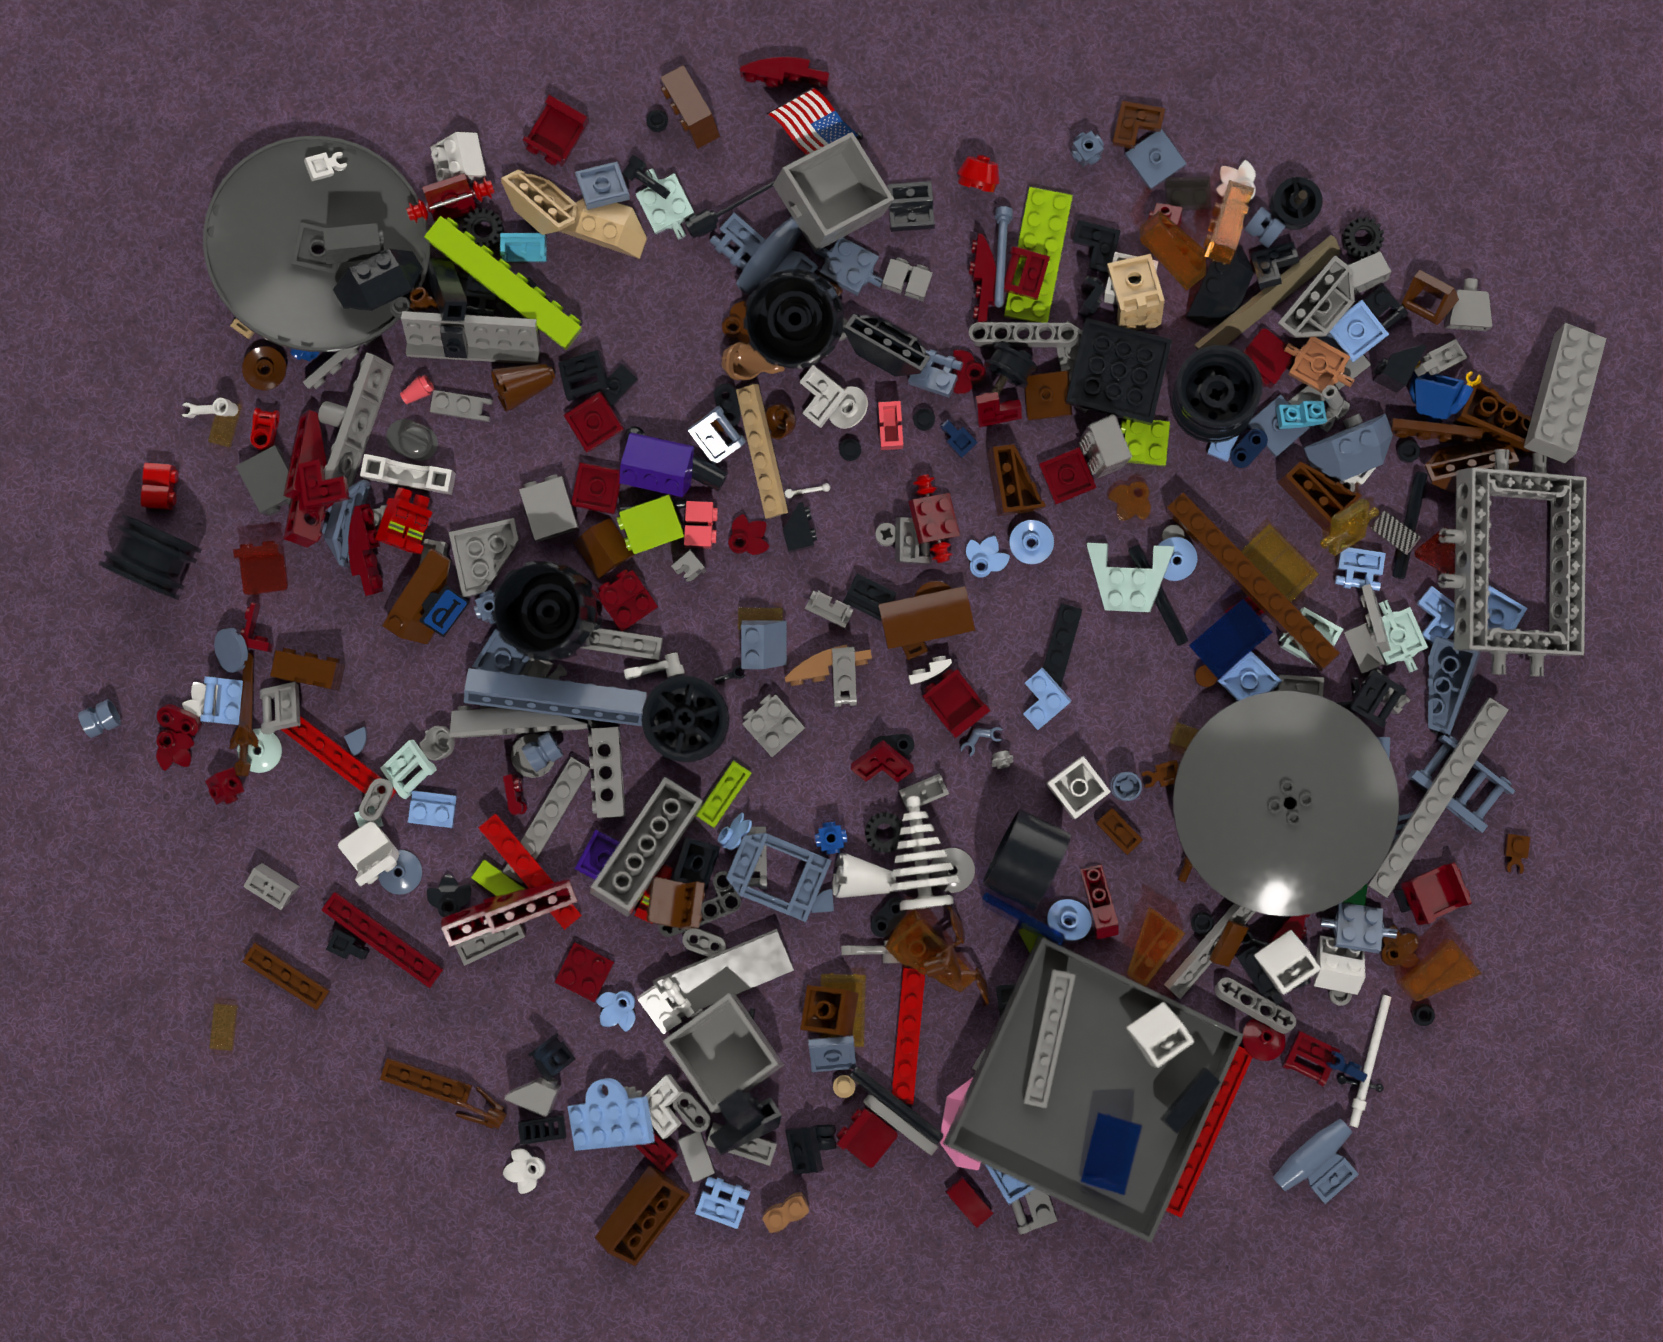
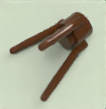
(421, 300)
(492, 1118)

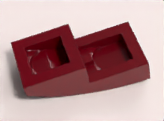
(969, 1202)

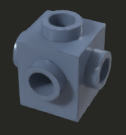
(1082, 154)
(480, 609)

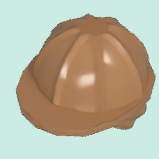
(744, 363)

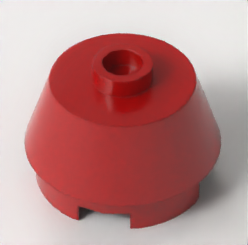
(979, 173)

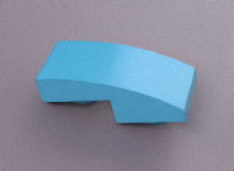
(1303, 415)

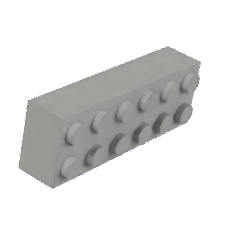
(1565, 393)
(646, 847)

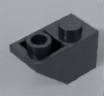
(797, 530)

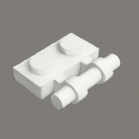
(660, 1009)

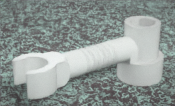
(220, 407)
(671, 665)

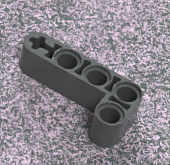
(719, 902)

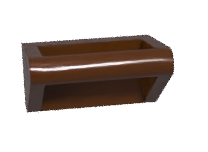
(1437, 288)

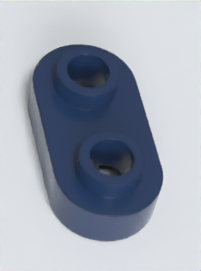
(1249, 448)

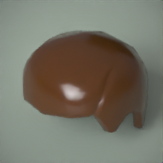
(780, 420)

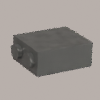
(352, 243)
(266, 480)

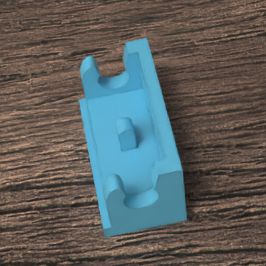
(523, 247)

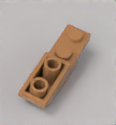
(817, 666)

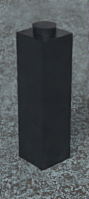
(446, 289)

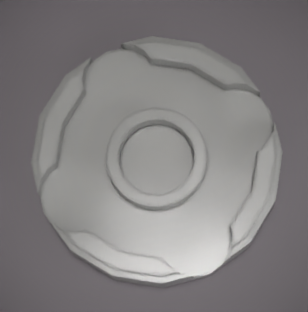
(520, 761)

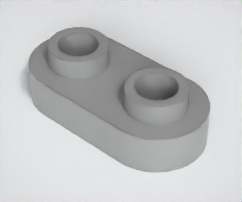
(375, 799)
(704, 942)
(690, 1112)

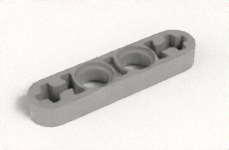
(1254, 1007)
(900, 1124)

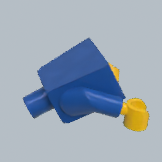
(1440, 395)

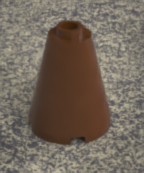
(521, 383)

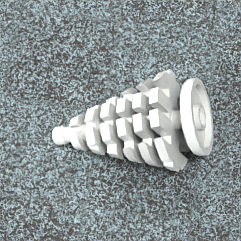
(920, 856)

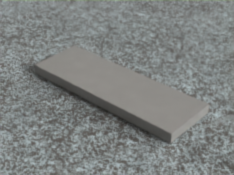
(730, 971)

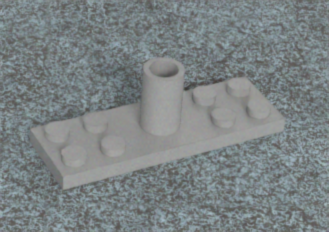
(356, 419)

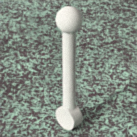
(789, 493)

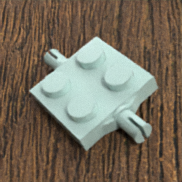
(667, 212)
(1403, 636)

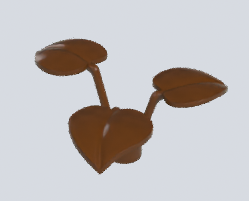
(949, 966)

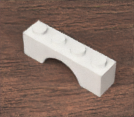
(408, 475)

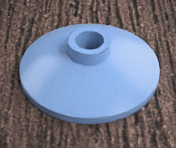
(1031, 530)
(1187, 555)
(1070, 911)

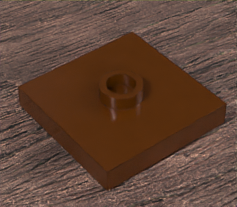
(1047, 396)

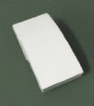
(936, 667)

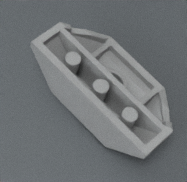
(1321, 302)

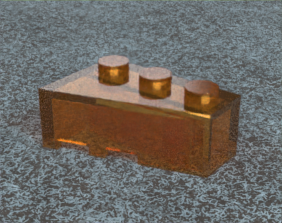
(1174, 249)

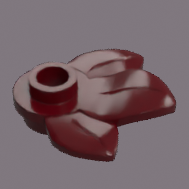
(965, 380)
(751, 534)
(174, 752)

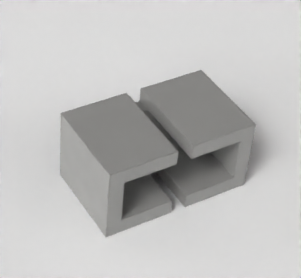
(897, 274)

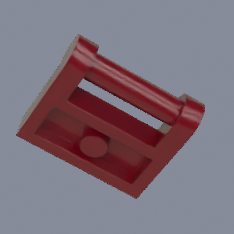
(1032, 274)
(513, 787)
(1313, 1050)

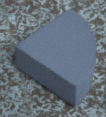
(357, 740)
(823, 902)

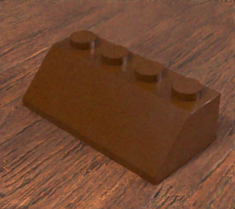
(641, 1216)

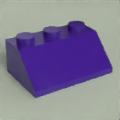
(657, 465)

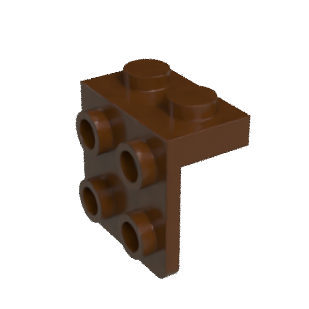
(675, 903)

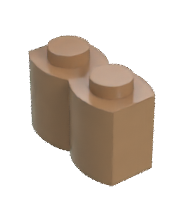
(780, 1214)

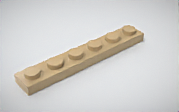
(762, 451)

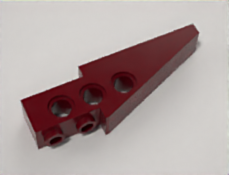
(307, 447)
(506, 911)

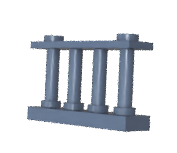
(1457, 805)

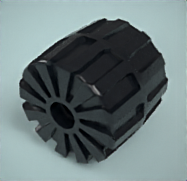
(770, 322)
(523, 605)

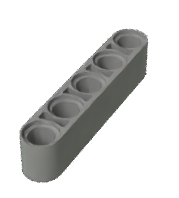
(1033, 339)

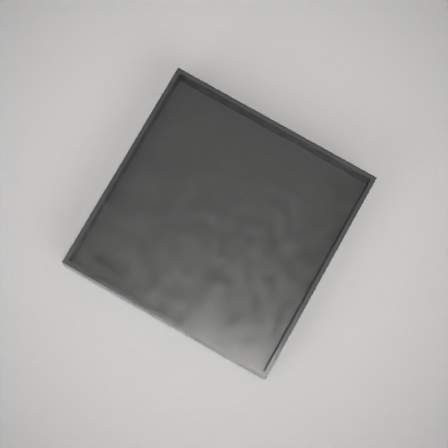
(1094, 1073)

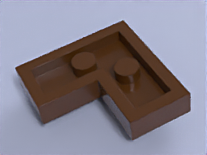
(1136, 116)

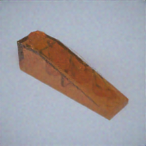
(918, 941)

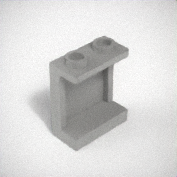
(548, 508)

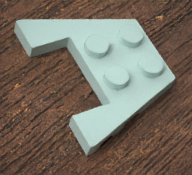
(1129, 587)

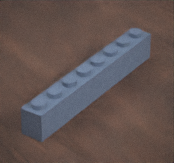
(554, 697)

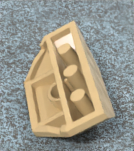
(539, 202)
(609, 226)

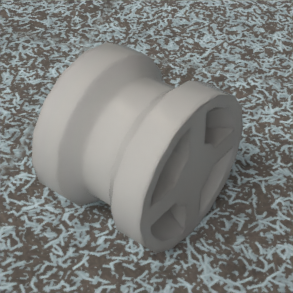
(885, 538)

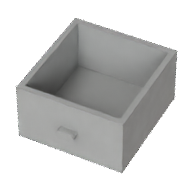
(833, 191)
(723, 1051)

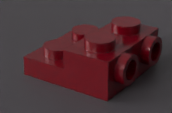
(626, 599)

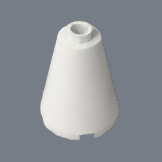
(859, 878)

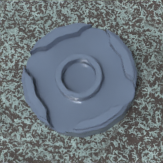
(230, 650)

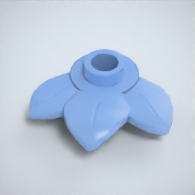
(987, 554)
(731, 837)
(615, 1012)

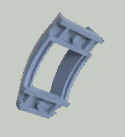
(808, 884)

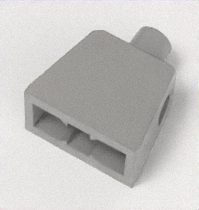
(1471, 310)

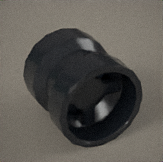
(825, 1136)

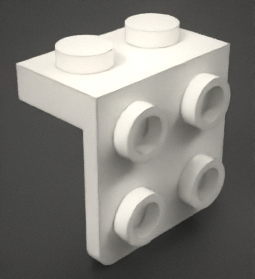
(369, 852)

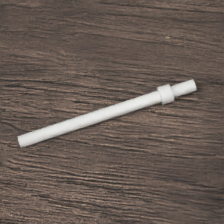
(1359, 1103)

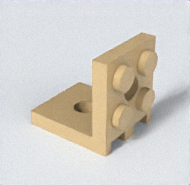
(1140, 303)

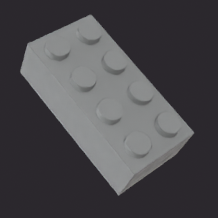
(1104, 447)

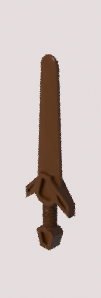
(244, 734)

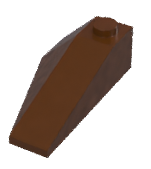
(408, 609)

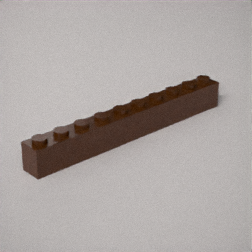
(1252, 582)

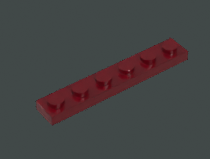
(382, 939)

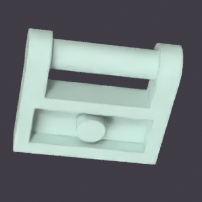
(403, 763)

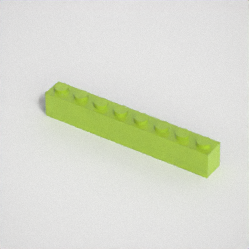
(502, 282)

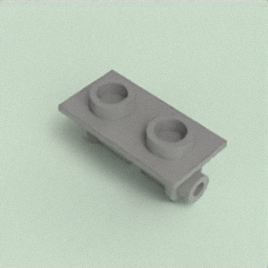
(837, 613)

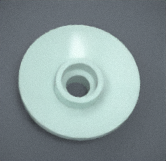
(270, 752)

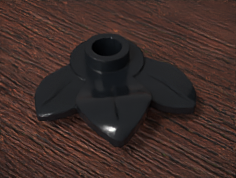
(449, 893)

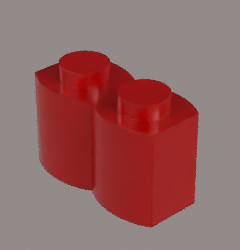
(158, 486)

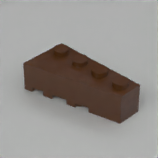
(1497, 418)

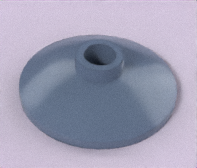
(410, 876)

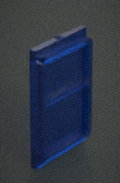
(1230, 638)
(1111, 1153)

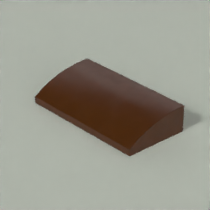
(926, 617)

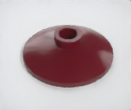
(1256, 1044)

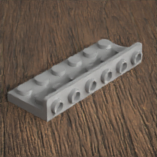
(486, 337)

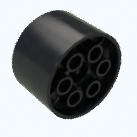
(1027, 859)

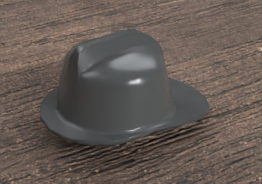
(412, 439)

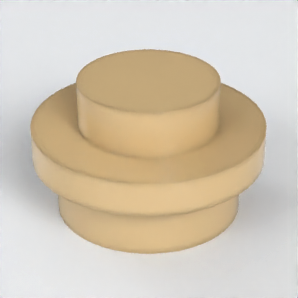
(844, 1086)

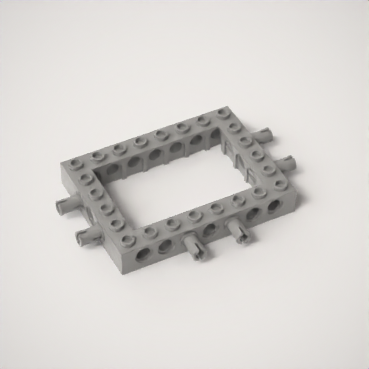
(1472, 558)

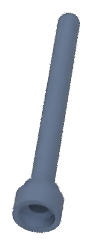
(1003, 216)

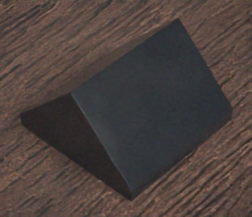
(696, 862)

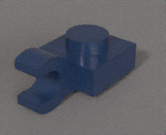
(960, 440)
(1351, 1068)

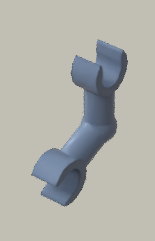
(976, 733)

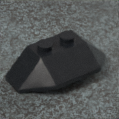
(378, 280)
(1221, 289)
(886, 345)

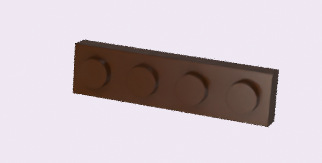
(1443, 432)
(286, 976)
(425, 1082)

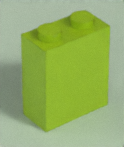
(650, 524)

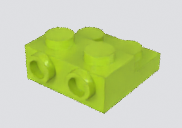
(1146, 442)

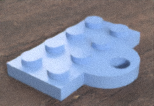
(610, 1119)

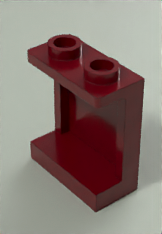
(556, 132)
(955, 702)
(1436, 893)

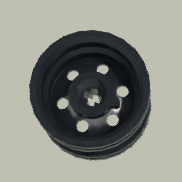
(1236, 369)
(150, 557)
(663, 698)

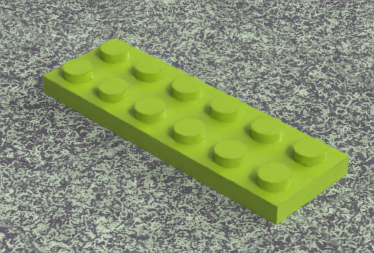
(1042, 233)

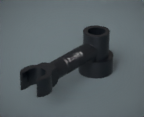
(634, 170)

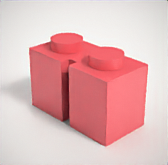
(889, 417)
(700, 513)

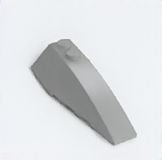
(503, 721)

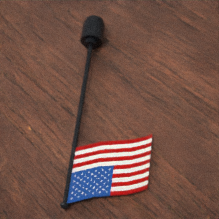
(810, 125)

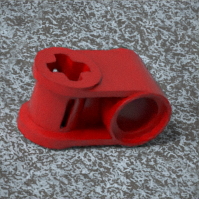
(264, 424)

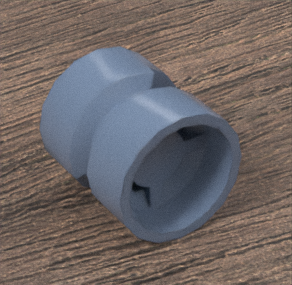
(1273, 227)
(102, 717)
(542, 751)
(1125, 786)

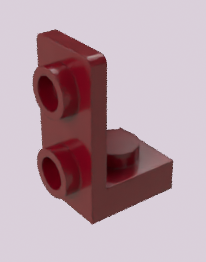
(247, 633)

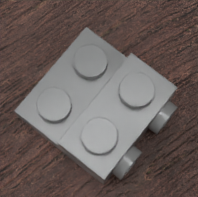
(772, 724)

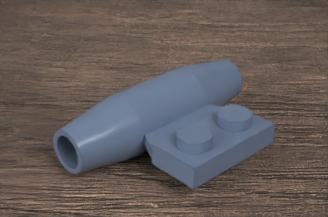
(775, 256)
(1319, 1163)

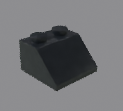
(1398, 368)

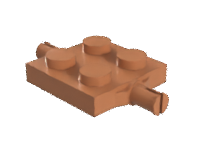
(1319, 364)

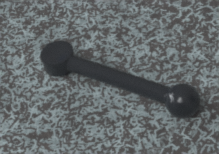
(1342, 1080)

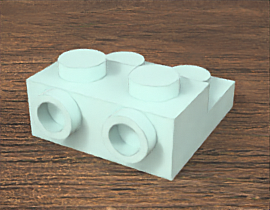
(1325, 627)

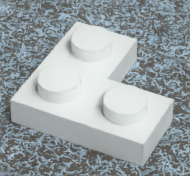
(827, 395)
(659, 1099)

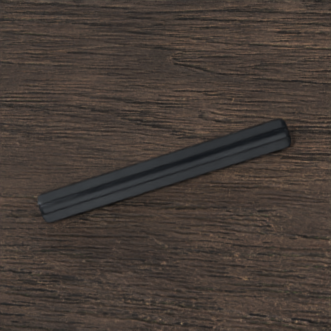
(1411, 521)
(1161, 600)
(896, 1105)

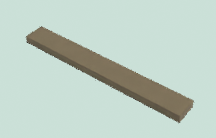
(1271, 296)

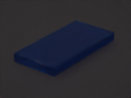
(1022, 919)

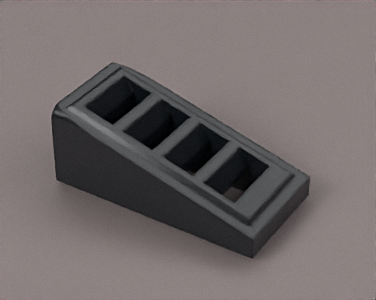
(543, 1137)

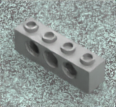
(616, 806)

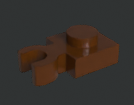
(1164, 773)
(1516, 848)

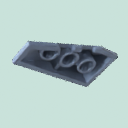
(1448, 682)

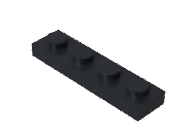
(1062, 642)

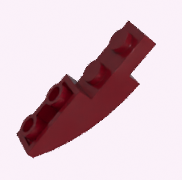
(776, 69)
(983, 271)
(360, 549)

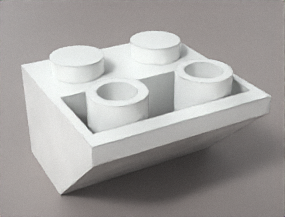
(458, 155)
(1287, 962)
(1340, 967)
(1159, 1035)

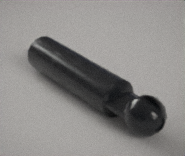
(701, 471)

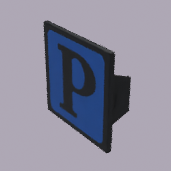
(443, 610)

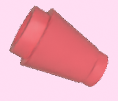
(417, 389)

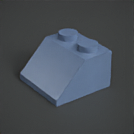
(763, 644)

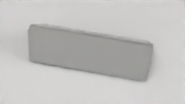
(696, 1156)

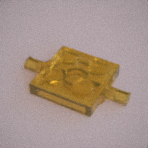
(1349, 526)

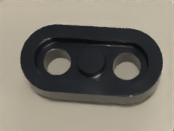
(730, 405)
(894, 740)
(888, 917)

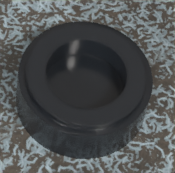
(1408, 451)

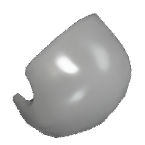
(437, 743)

